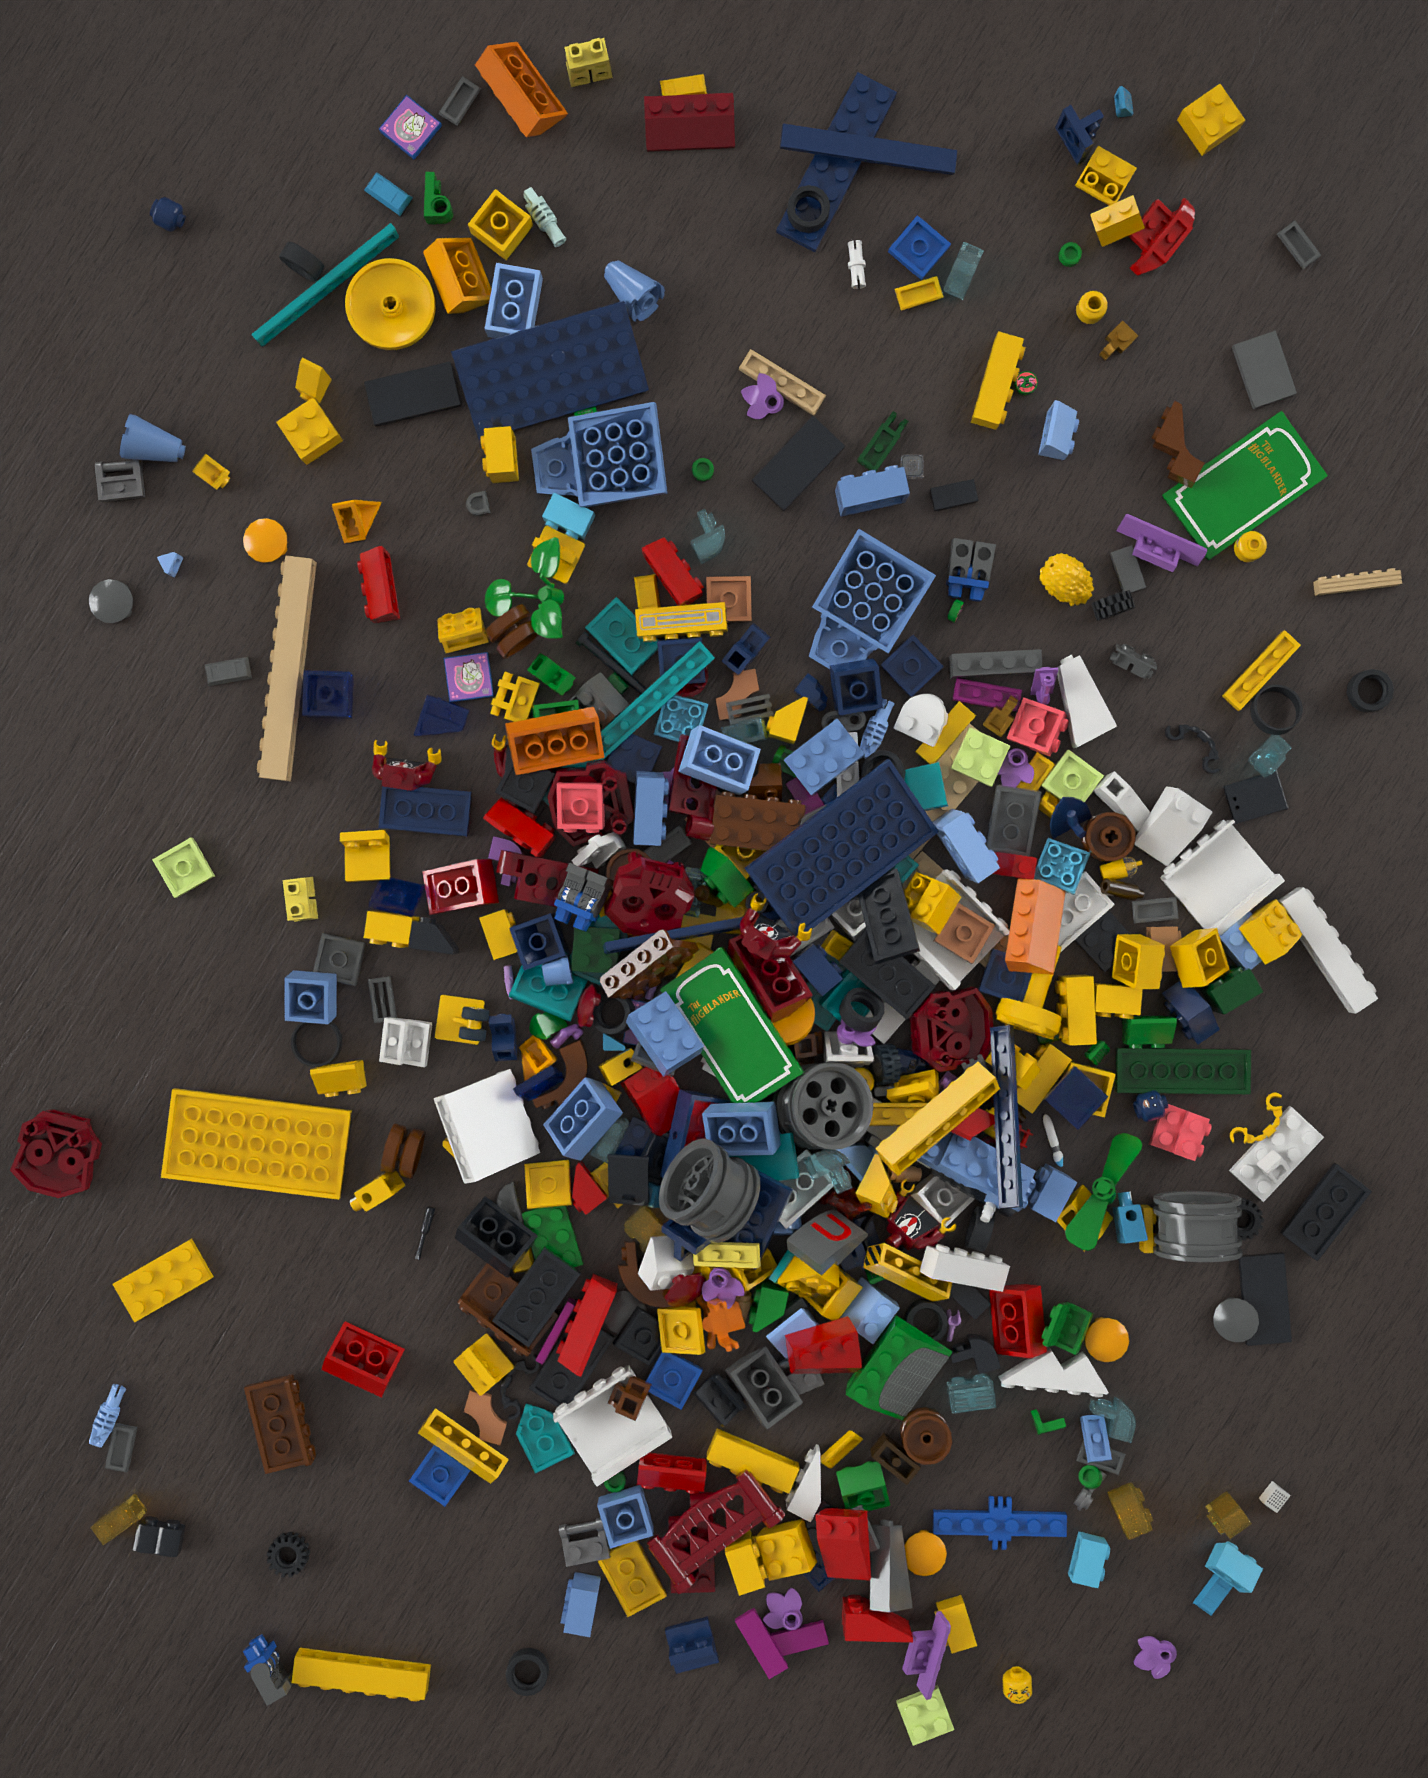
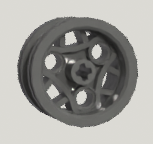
(709, 1190)
(1198, 1226)

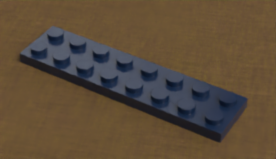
(858, 114)

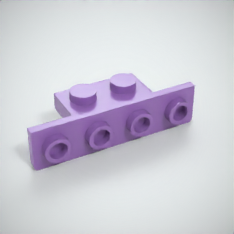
(1160, 545)
(926, 1654)

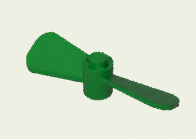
(1087, 1223)

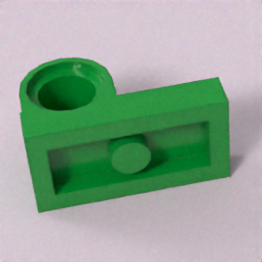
(433, 201)

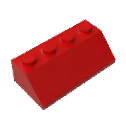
(587, 1323)

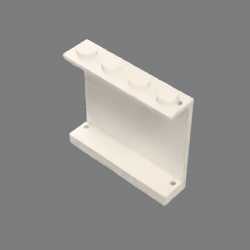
(1220, 878)
(941, 962)
(487, 1126)
(606, 1438)

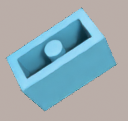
(568, 516)
(1088, 1560)
(1234, 1567)

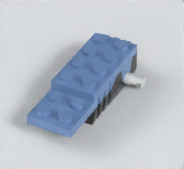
(974, 1171)

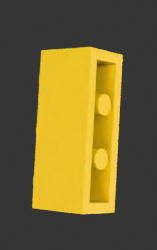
(1053, 1064)

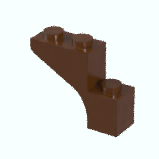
(1171, 440)

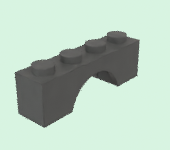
(994, 663)

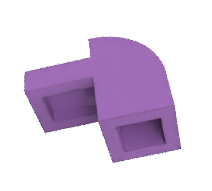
(502, 844)

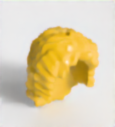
(1067, 579)

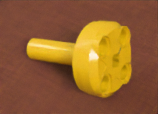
(1029, 1014)

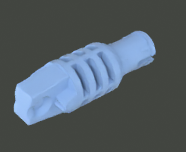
(876, 729)
(106, 1417)

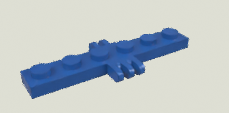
(999, 1522)

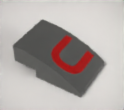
(825, 1240)

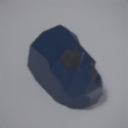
(813, 690)
(911, 1062)

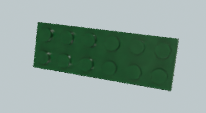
(1183, 1070)

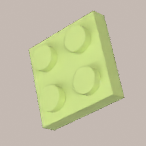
(980, 757)
(1072, 778)
(183, 867)
(924, 1717)

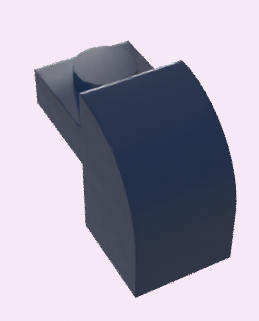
(746, 649)
(503, 1037)

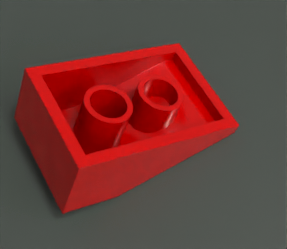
(460, 886)
(653, 1098)
(844, 1543)
(872, 1626)

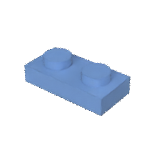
(1095, 1438)

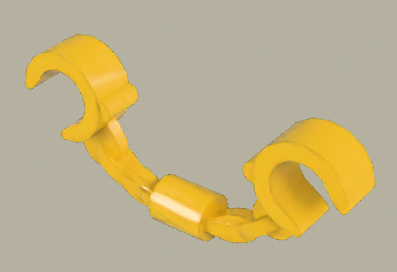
(1269, 1130)

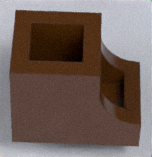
(767, 782)
(807, 1048)
(629, 1398)

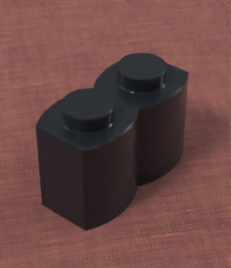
(159, 1537)

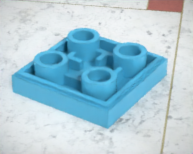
(679, 717)
(1061, 865)

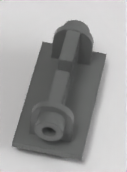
(1142, 663)

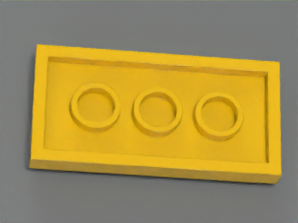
(163, 1280)

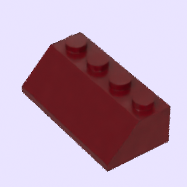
(689, 122)
(772, 981)

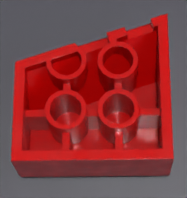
(521, 826)
(824, 1348)

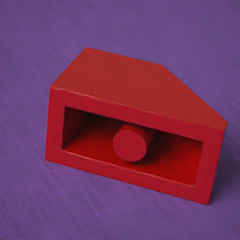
(1016, 866)
(586, 1190)

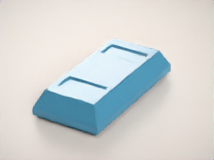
(388, 194)
(1212, 1594)

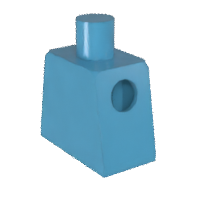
(1132, 1229)

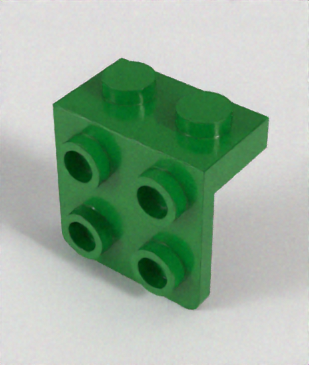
(1067, 1327)

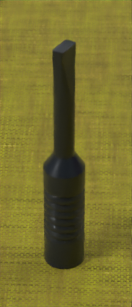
(429, 1213)

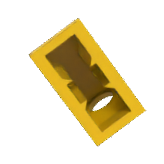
(614, 1069)
(376, 1191)

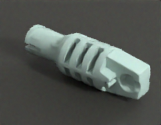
(543, 217)

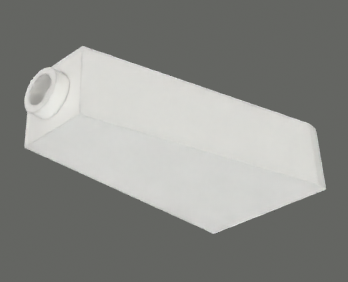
(1082, 702)

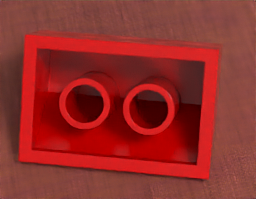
(672, 572)
(378, 585)
(1018, 1320)
(362, 1359)
(672, 1472)

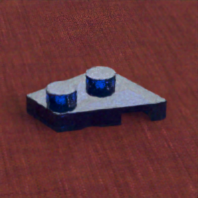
(440, 717)

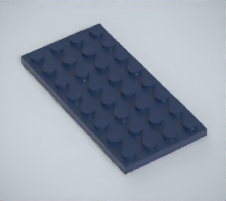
(551, 369)
(842, 849)

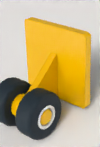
(461, 1019)

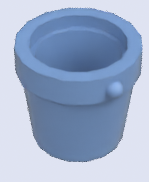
(557, 972)

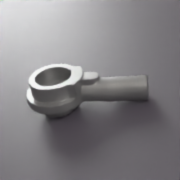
(1084, 1498)

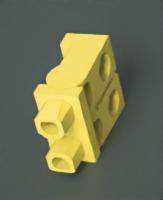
(587, 57)
(297, 899)

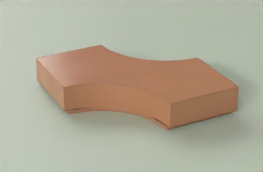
(742, 687)
(481, 1409)

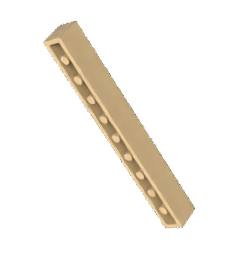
(287, 668)

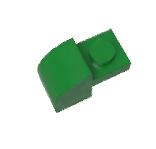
(551, 674)

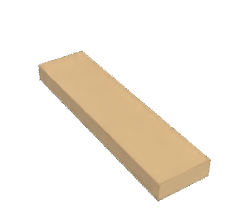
(786, 383)

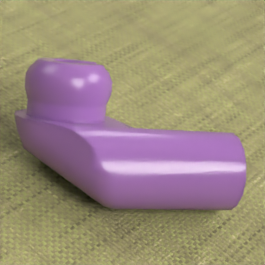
(565, 1033)

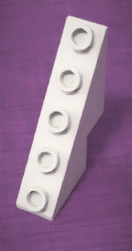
(1046, 1372)

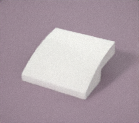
(405, 1041)

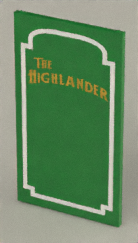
(1245, 485)
(733, 1028)

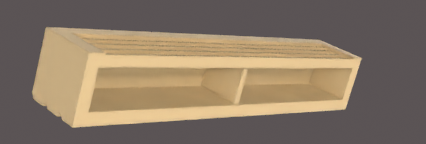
(1358, 582)

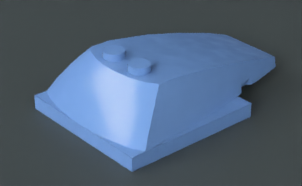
(604, 457)
(866, 601)

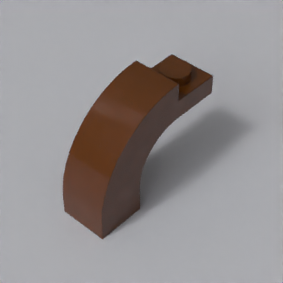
(576, 1070)
(634, 1283)

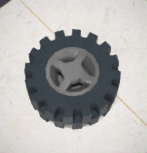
(885, 1064)

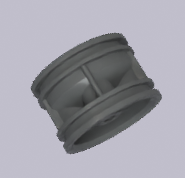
(848, 1126)

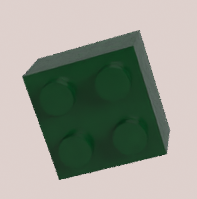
(589, 951)
(1231, 989)

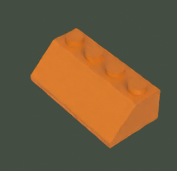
(520, 88)
(555, 740)
(1035, 927)

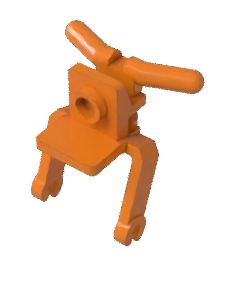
(720, 1321)

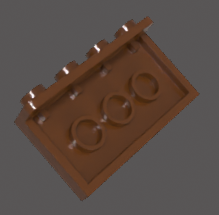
(753, 822)
(647, 966)
(485, 1299)
(280, 1423)

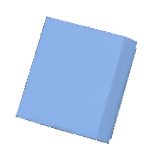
(170, 563)

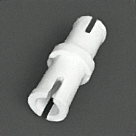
(856, 264)

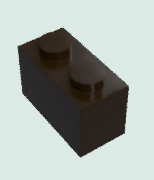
(894, 1458)

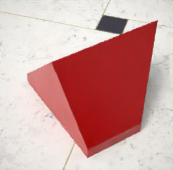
(974, 1124)

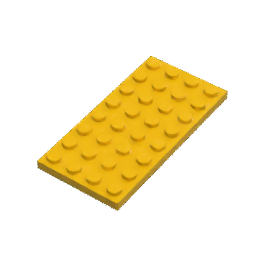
(256, 1143)

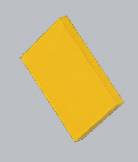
(632, 1577)

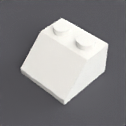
(660, 1266)

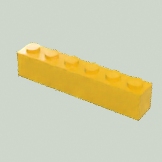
(937, 1118)
(361, 1674)

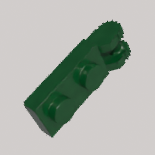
(881, 444)

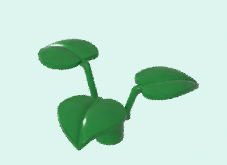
(548, 618)

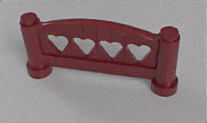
(681, 1564)

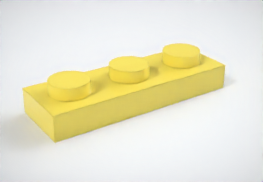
(729, 1255)

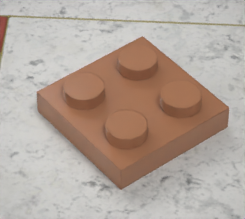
(735, 593)
(964, 933)

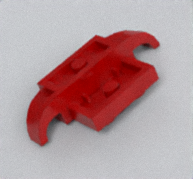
(1162, 234)

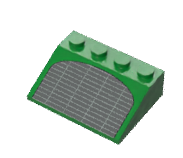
(897, 1370)

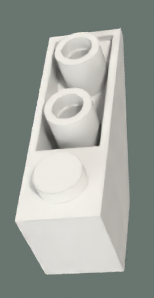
(1122, 799)
(806, 1494)

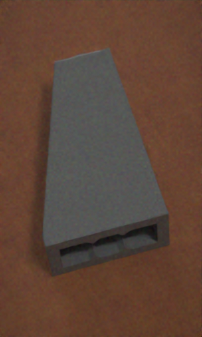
(889, 1570)

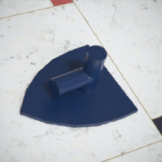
(1069, 815)

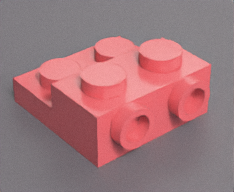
(1038, 727)
(580, 807)
(1181, 1132)

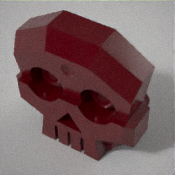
(617, 813)
(653, 886)
(968, 1027)
(53, 1172)

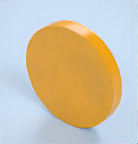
(798, 1024)

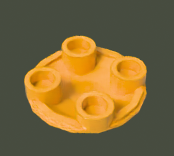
(265, 540)
(1106, 1339)
(925, 1553)

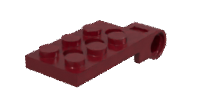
(699, 820)
(522, 864)
(706, 1573)

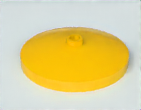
(382, 286)

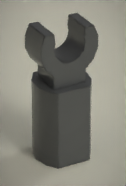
(792, 1307)

